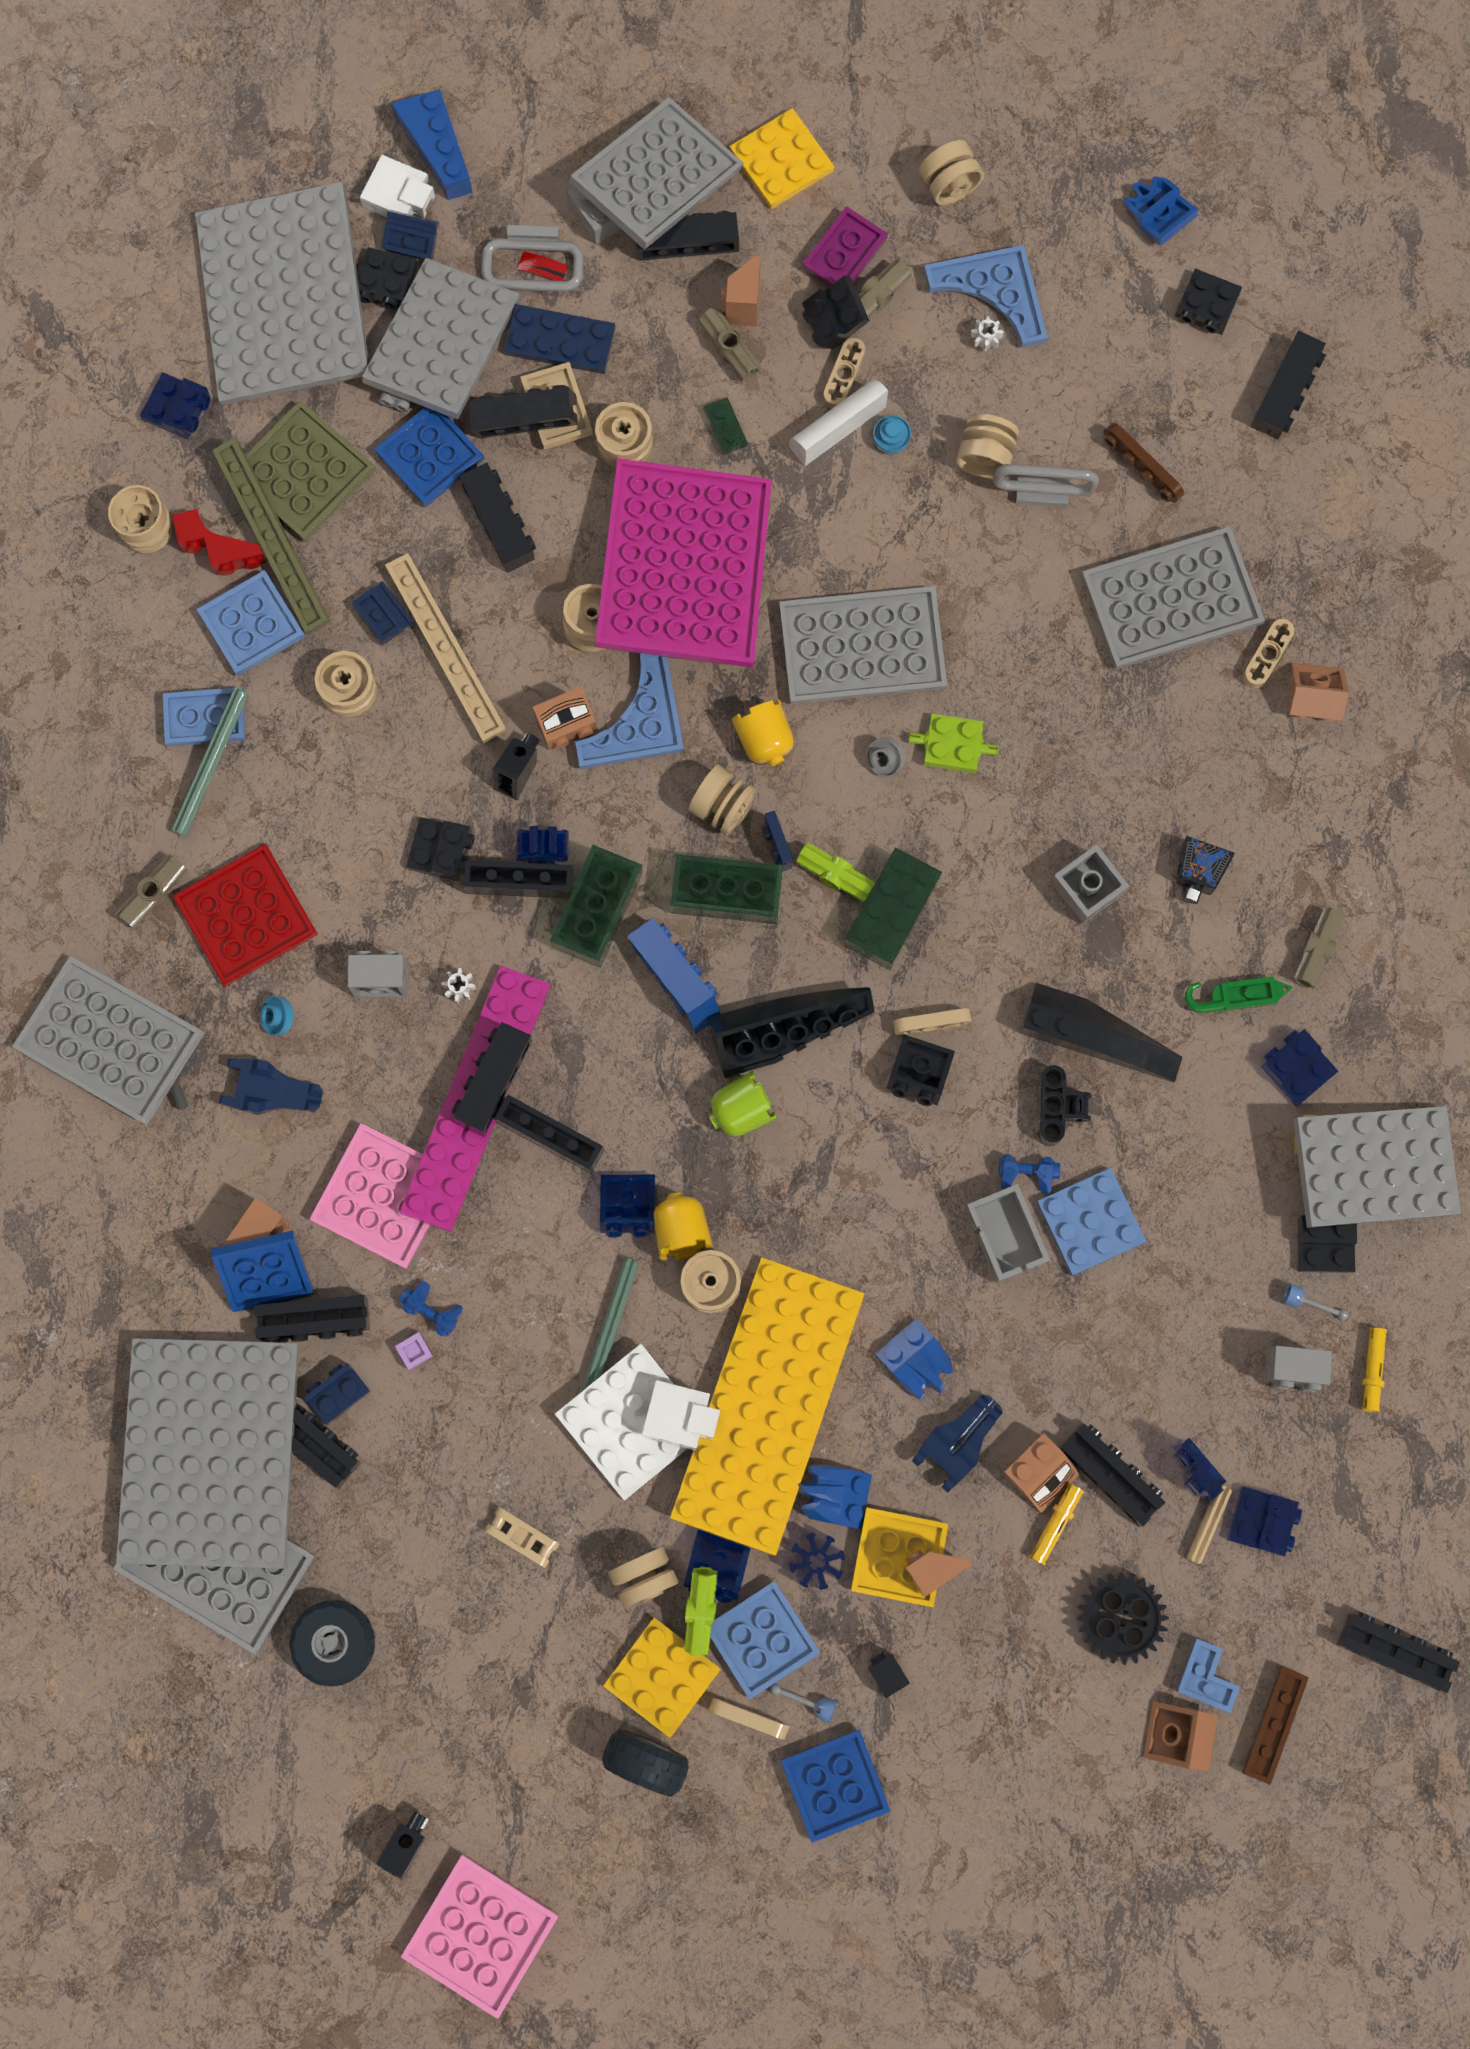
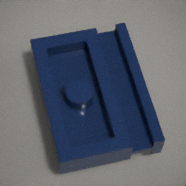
(410, 234)
(382, 613)
(772, 831)

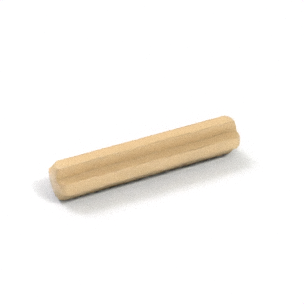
(1208, 1526)

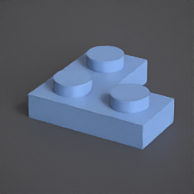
(1199, 1678)

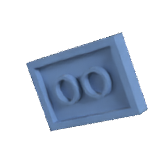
(194, 715)

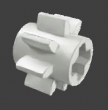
(982, 334)
(464, 990)

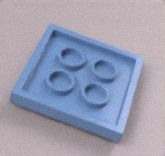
(251, 623)
(1091, 1222)
(762, 1640)

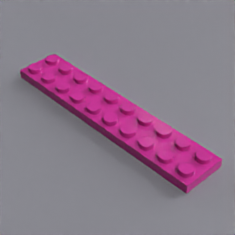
(452, 1150)

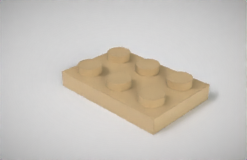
(545, 380)

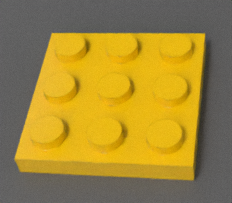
(782, 158)
(882, 1552)
(661, 1678)

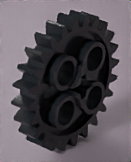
(1128, 1593)

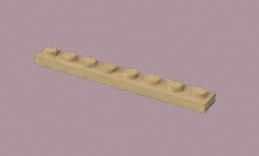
(445, 648)

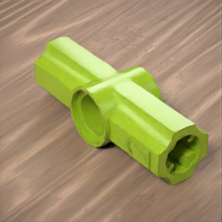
(835, 872)
(700, 1611)

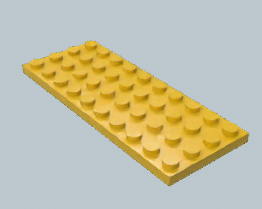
(768, 1406)

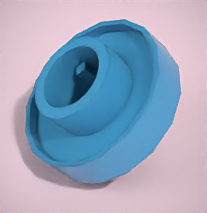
(891, 434)
(277, 1015)

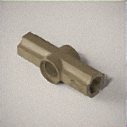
(880, 290)
(722, 332)
(163, 878)
(1318, 947)

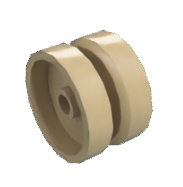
(951, 172)
(623, 433)
(581, 616)
(338, 670)
(710, 1298)
(644, 1580)

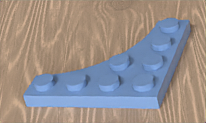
(1000, 280)
(646, 727)

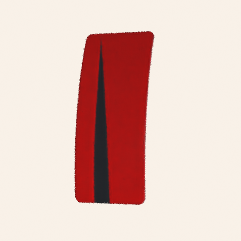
(542, 266)

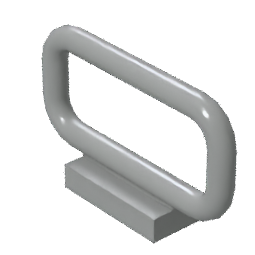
(533, 238)
(1041, 490)

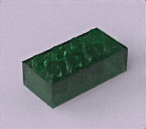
(726, 889)
(596, 906)
(892, 909)

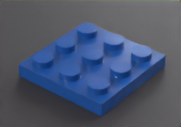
(429, 454)
(262, 1271)
(835, 1785)

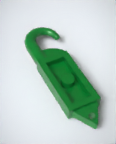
(1239, 995)

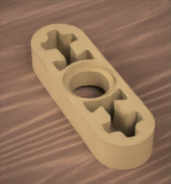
(842, 362)
(1253, 665)
(932, 1022)
(748, 1718)

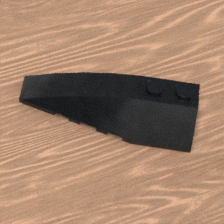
(773, 1028)
(1093, 1031)

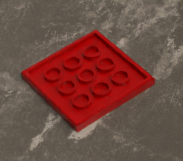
(245, 915)

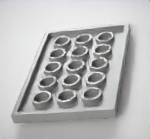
(656, 173)
(441, 338)
(1172, 597)
(862, 645)
(108, 1040)
(1376, 1166)
(230, 1600)

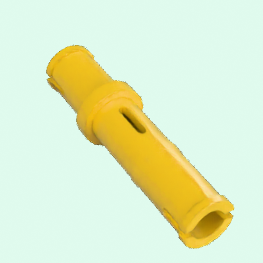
(1374, 1370)
(1056, 1524)

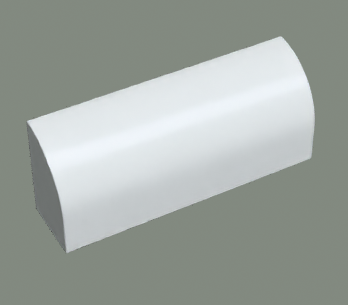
(839, 422)

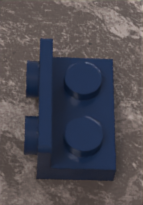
(336, 1393)

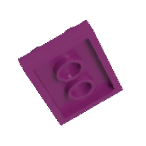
(845, 248)

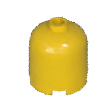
(765, 733)
(681, 1227)

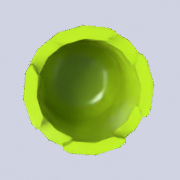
(741, 1107)

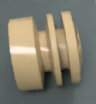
(986, 445)
(132, 509)
(724, 801)

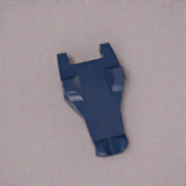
(266, 1089)
(958, 1443)

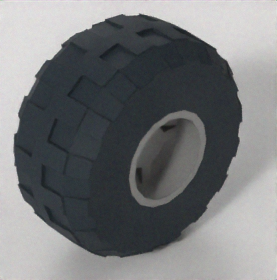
(332, 1643)
(645, 1762)

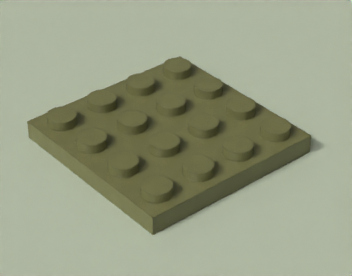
(307, 469)

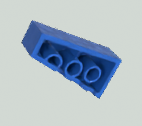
(433, 136)
(675, 973)

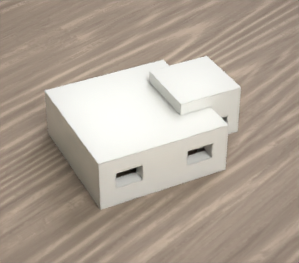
(397, 189)
(679, 1416)

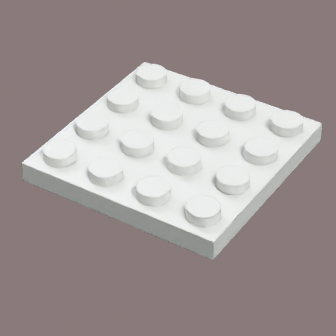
(610, 1422)

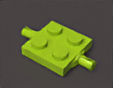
(953, 743)

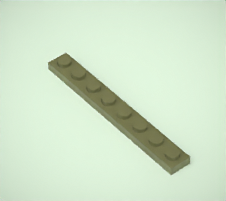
(271, 536)

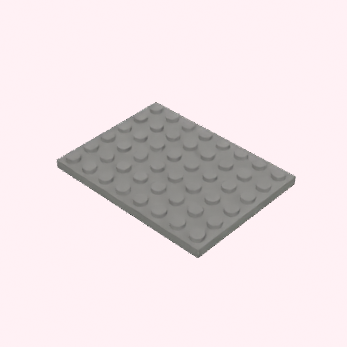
(282, 293)
(208, 1453)

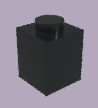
(887, 1674)

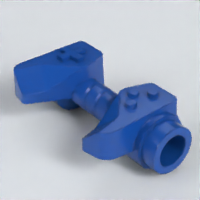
(1045, 1170)
(414, 1302)

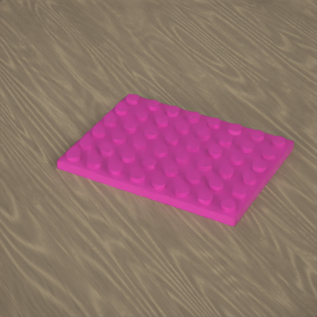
(684, 563)

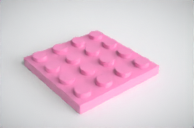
(368, 1195)
(480, 1936)

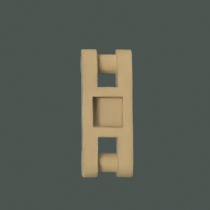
(521, 1537)

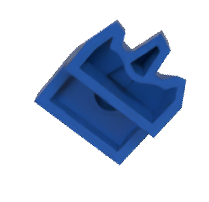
(1160, 209)
(916, 1360)
(836, 1495)

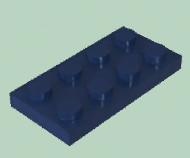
(560, 338)

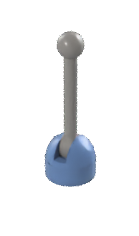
(1295, 1297)
(822, 1708)

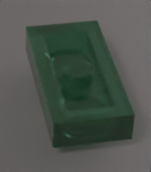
(725, 425)

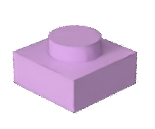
(414, 1351)

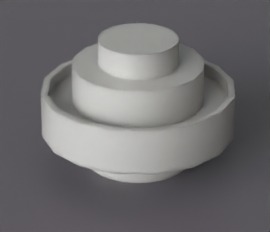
(885, 756)

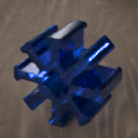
(542, 845)
(819, 1570)

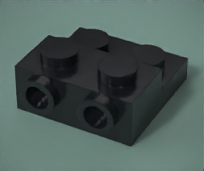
(385, 277)
(1208, 302)
(835, 313)
(440, 848)
(920, 1071)
(1326, 1248)

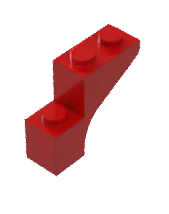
(224, 552)

